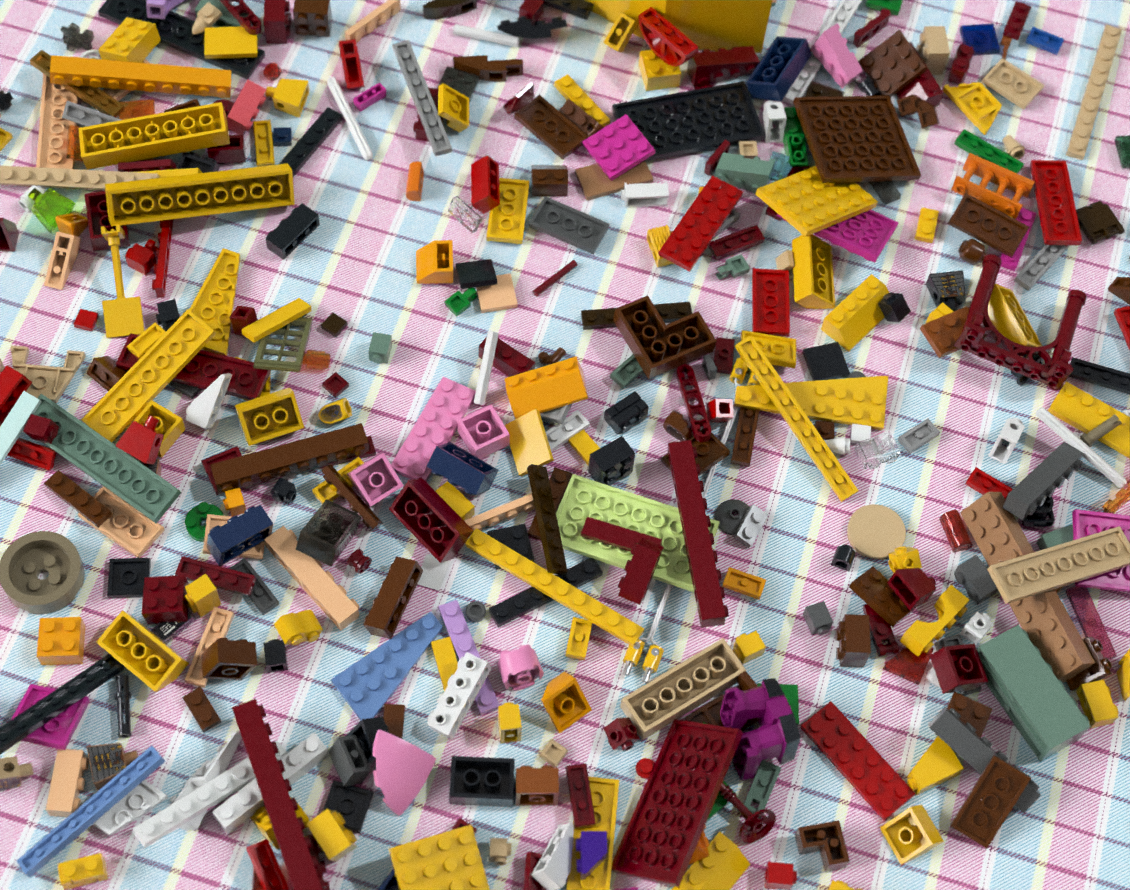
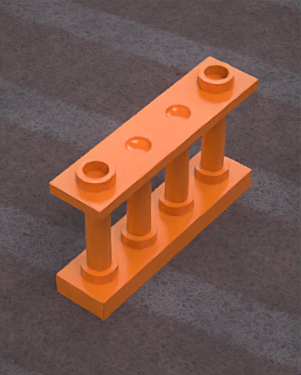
(998, 175)

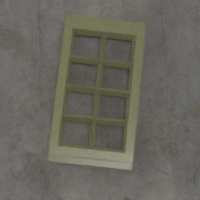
(260, 363)

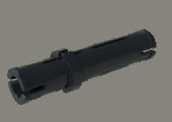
(124, 729)

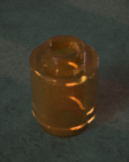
(316, 360)

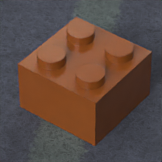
(537, 785)

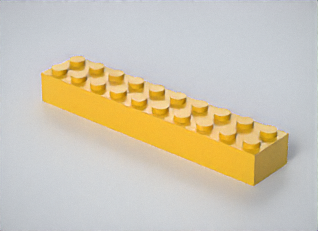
(199, 194)

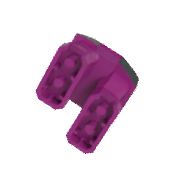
(778, 730)

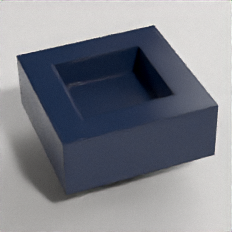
(282, 136)

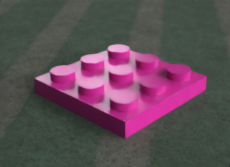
(618, 147)
(58, 730)

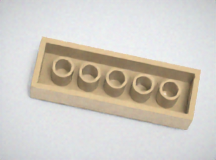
(682, 688)

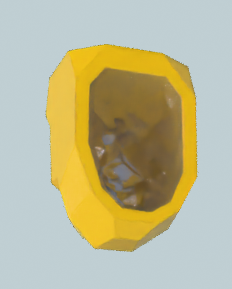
(335, 411)

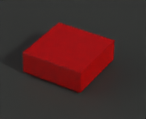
(86, 320)

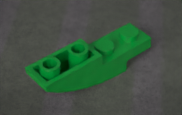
(794, 139)

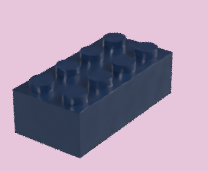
(779, 68)

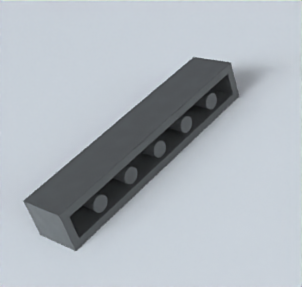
(1043, 481)
(975, 750)

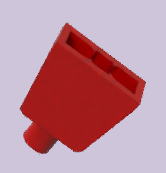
(142, 440)

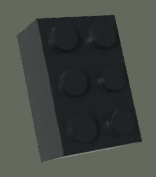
(481, 781)

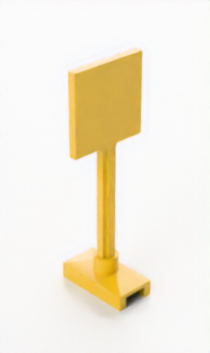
(121, 314)

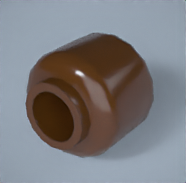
(972, 251)

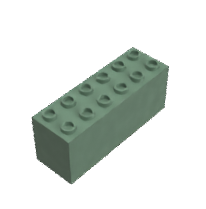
(1031, 693)

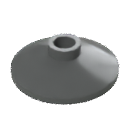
(723, 514)

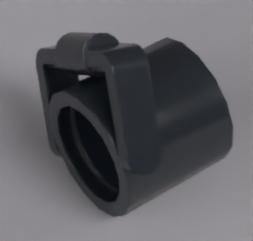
(1038, 518)

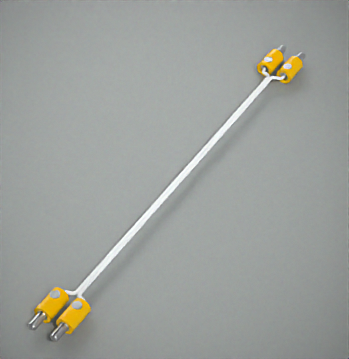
(655, 651)

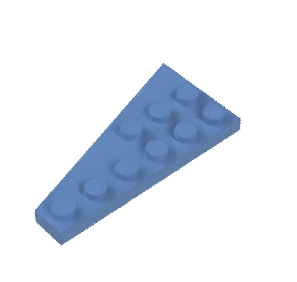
(380, 673)

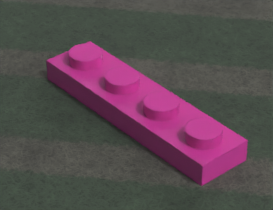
(1026, 217)

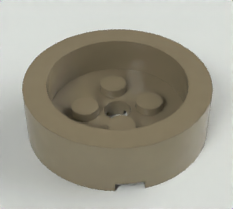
(38, 553)

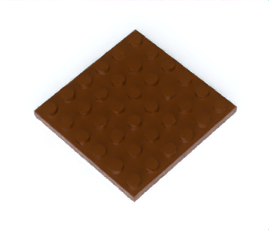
(856, 139)

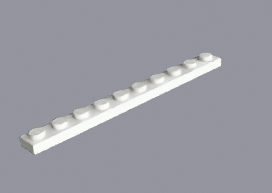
(841, 16)

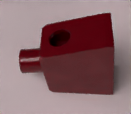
(912, 586)

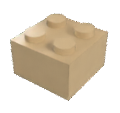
(934, 48)

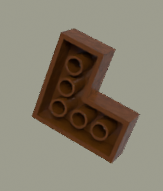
(660, 345)

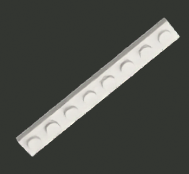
(197, 801)

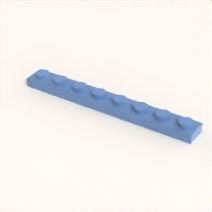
(90, 811)

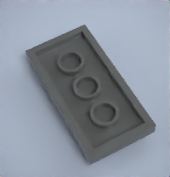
(569, 225)

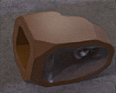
(677, 426)

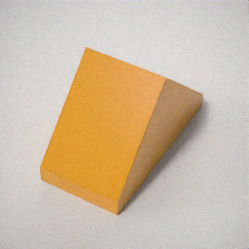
(72, 223)

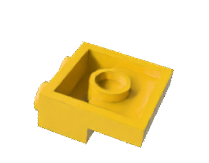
(453, 107)

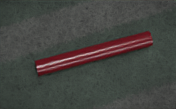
(558, 275)

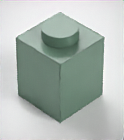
(380, 348)

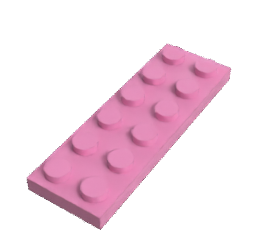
(433, 428)

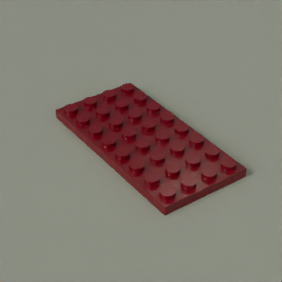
(676, 802)

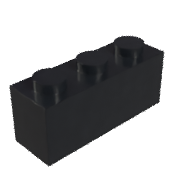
(292, 231)

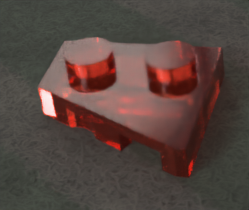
(908, 665)

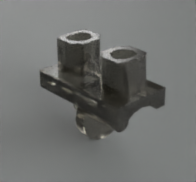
(75, 39)

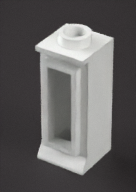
(645, 194)

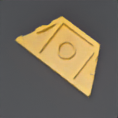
(975, 103)

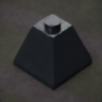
(366, 732)

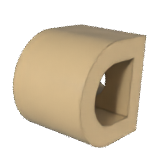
(499, 850)

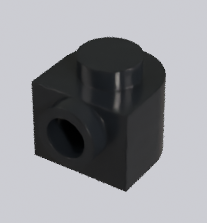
(283, 491)
(843, 557)

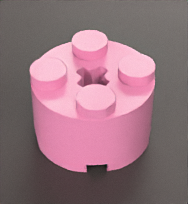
(519, 667)

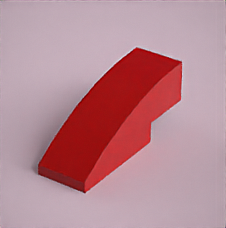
(351, 64)

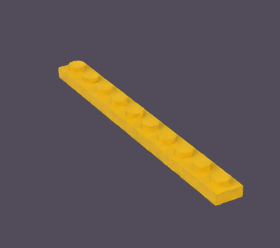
(796, 418)
(554, 587)

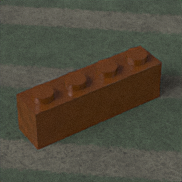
(393, 597)

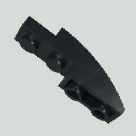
(524, 28)

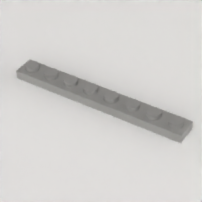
(422, 98)

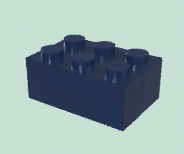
(462, 468)
(239, 534)

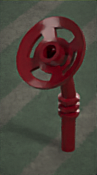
(751, 819)

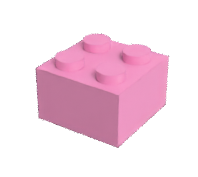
(483, 432)
(375, 479)

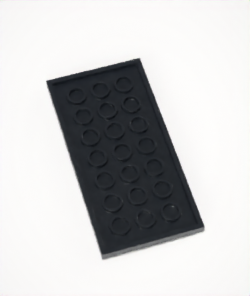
(694, 119)

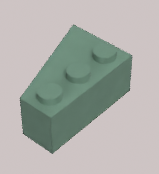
(744, 172)

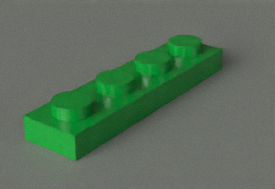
(982, 149)

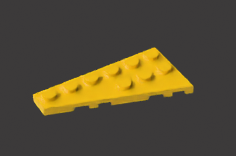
(216, 300)

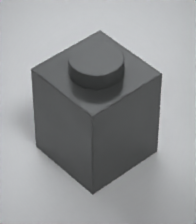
(818, 618)

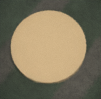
(875, 531)

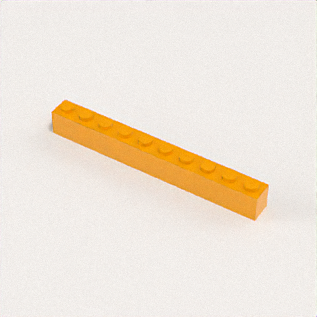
(140, 76)

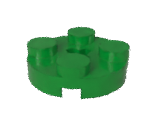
(194, 519)

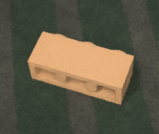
(67, 782)

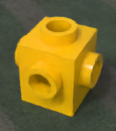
(904, 558)

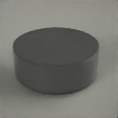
(475, 611)

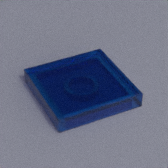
(981, 38)

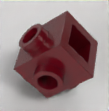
(621, 734)

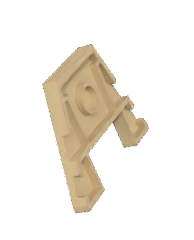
(47, 379)

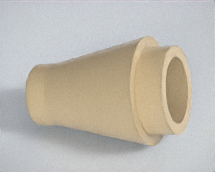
(1013, 147)

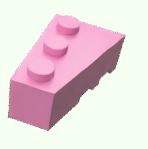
(836, 57)

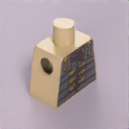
(12, 772)

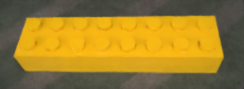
(154, 135)

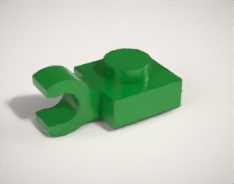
(460, 302)

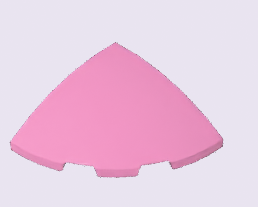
(399, 770)

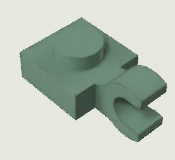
(735, 266)

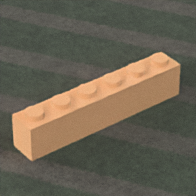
(313, 578)

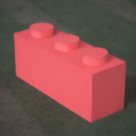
(245, 107)

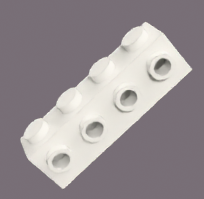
(459, 695)

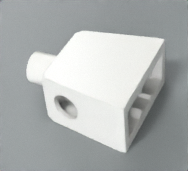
(775, 114)
(1010, 432)

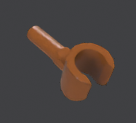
(1006, 43)

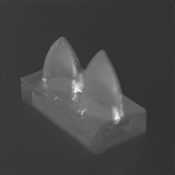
(465, 214)

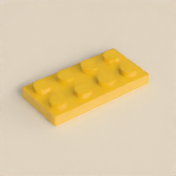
(508, 219)

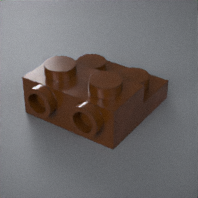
(1095, 672)

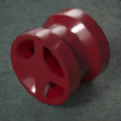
(359, 561)

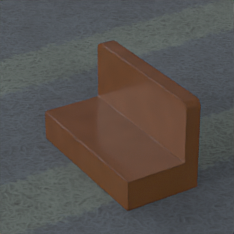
(105, 372)

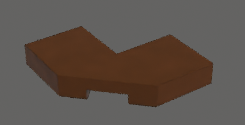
(926, 111)

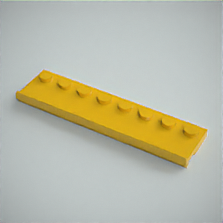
(1087, 413)

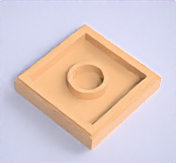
(497, 296)

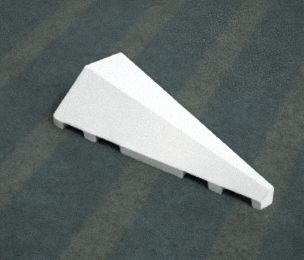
(207, 772)

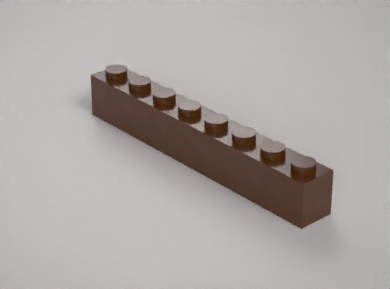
(290, 458)

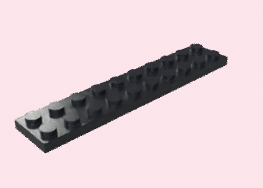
(177, 33)

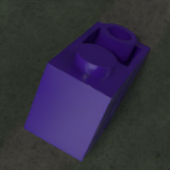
(592, 851)

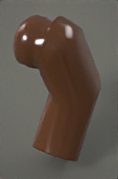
(547, 359)

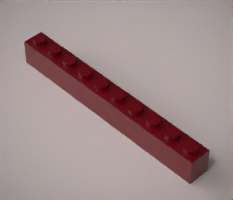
(696, 534)
(276, 797)

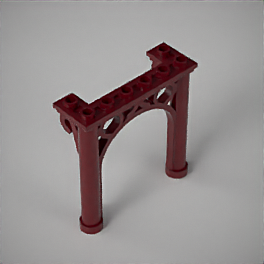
(1054, 370)

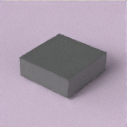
(709, 367)

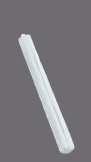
(350, 118)
(1077, 443)

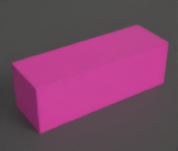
(369, 97)

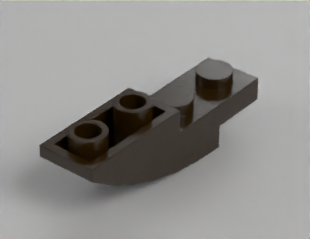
(447, 8)

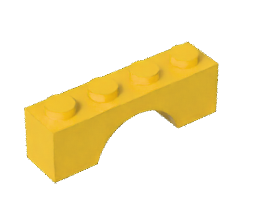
(922, 634)

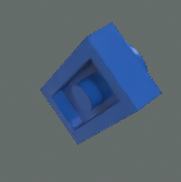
(1044, 40)

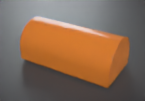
(415, 181)

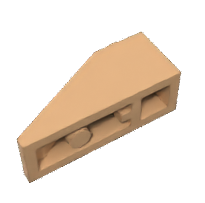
(62, 259)

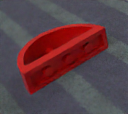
(666, 39)

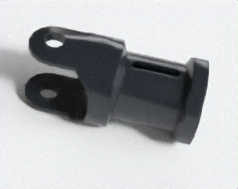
(868, 86)

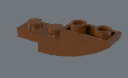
(489, 70)

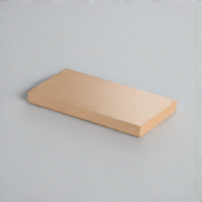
(126, 524)

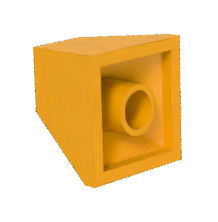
(565, 701)

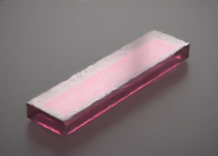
(1090, 619)

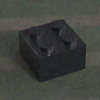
(612, 462)

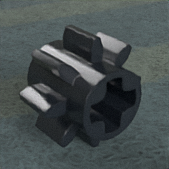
(5, 99)

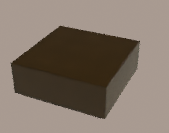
(334, 324)

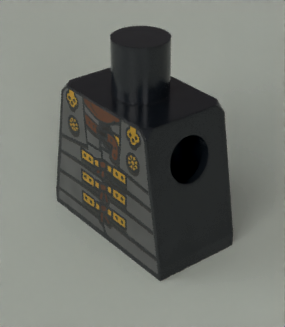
(947, 288)

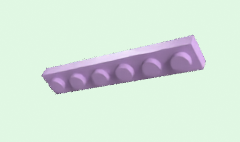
(462, 643)

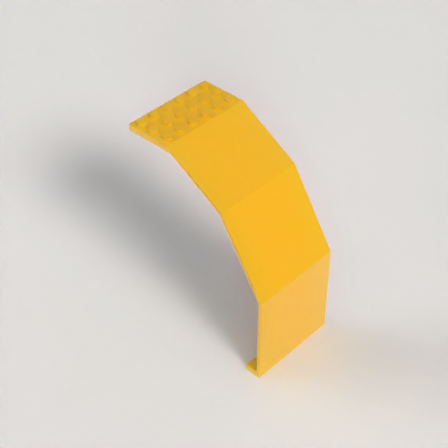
(705, 22)

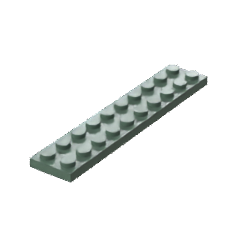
(107, 463)

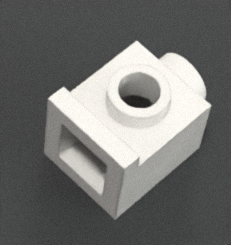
(977, 627)

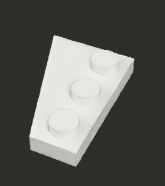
(131, 807)

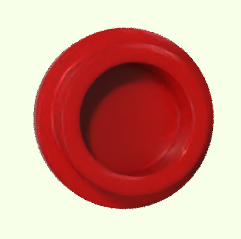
(644, 767)

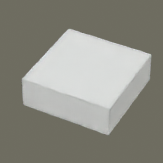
(859, 433)

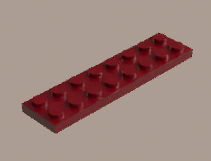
(207, 367)

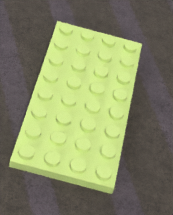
(621, 508)

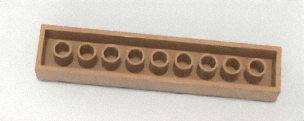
(1039, 615)

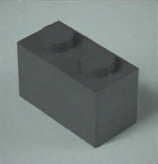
(975, 579)
(349, 760)

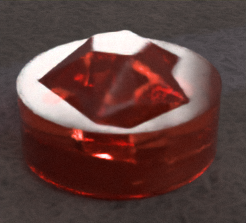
(272, 71)

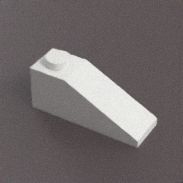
(206, 406)
(556, 859)

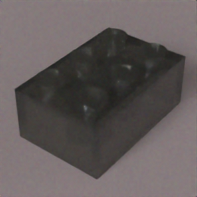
(328, 532)

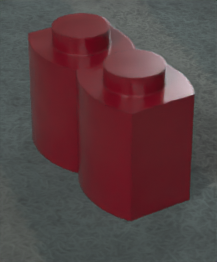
(960, 64)

